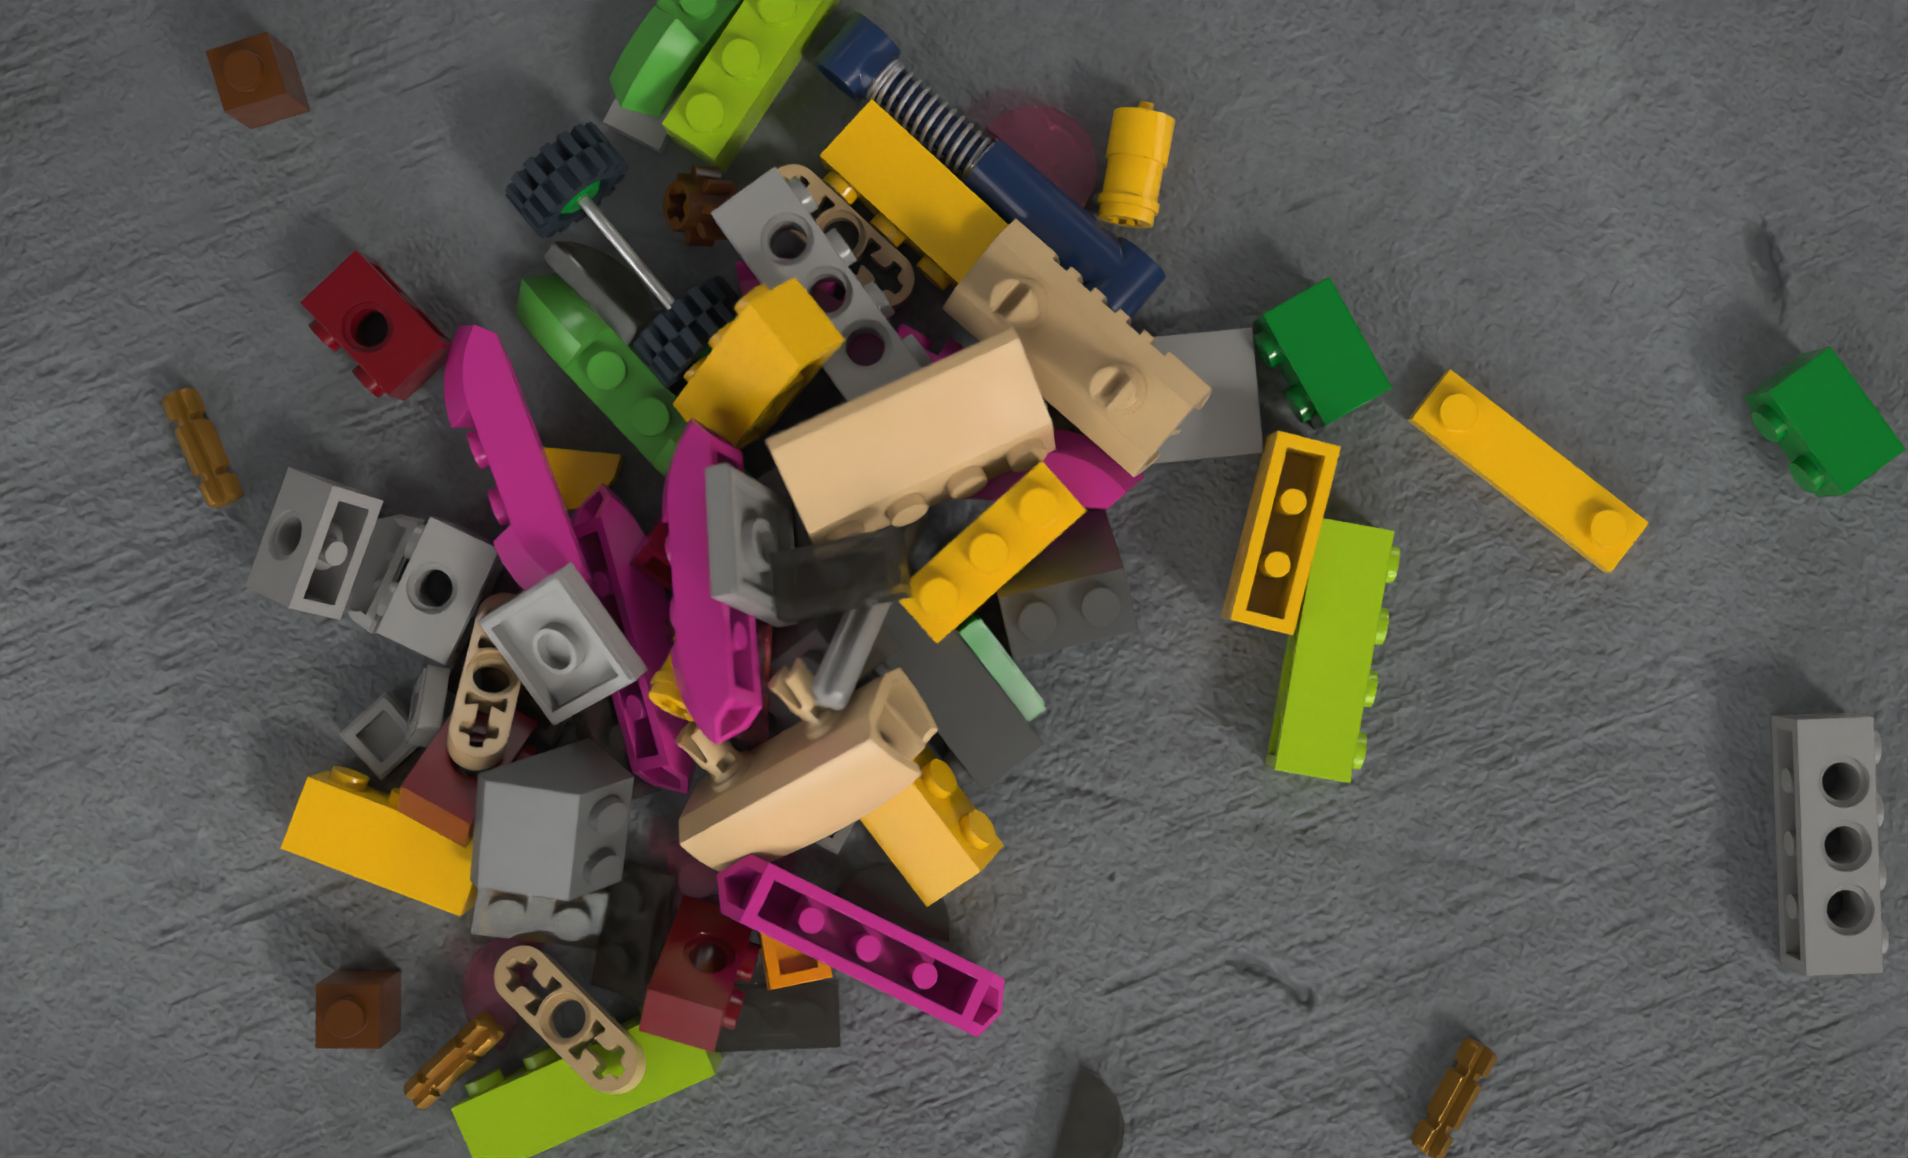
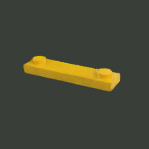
(1528, 471)

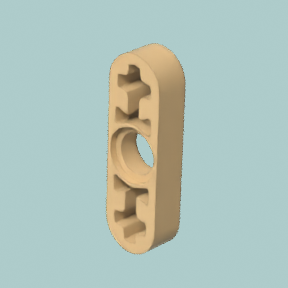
(885, 258)
(470, 699)
(525, 1000)

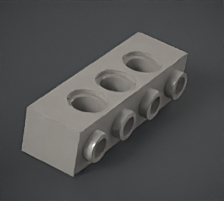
(774, 206)
(1803, 818)

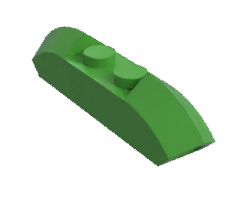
(668, 52)
(602, 366)

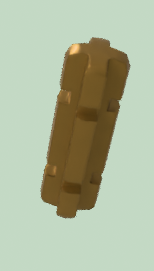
(202, 447)
(453, 1060)
(1453, 1098)

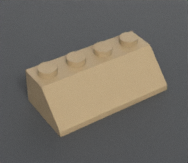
(916, 442)

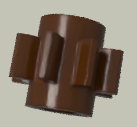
(691, 201)

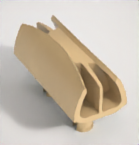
(1078, 348)
(806, 777)

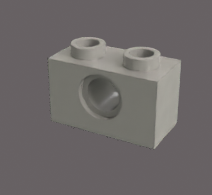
(314, 544)
(413, 616)

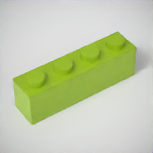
(744, 76)
(1329, 657)
(552, 1103)

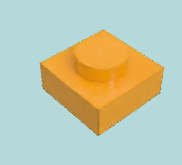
(788, 966)

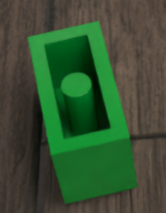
(1319, 355)
(1823, 424)

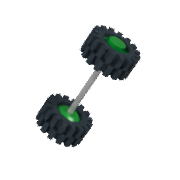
(571, 181)

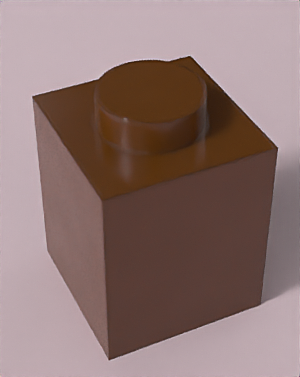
(258, 80)
(358, 1009)

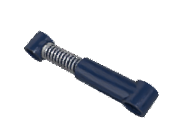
(866, 66)

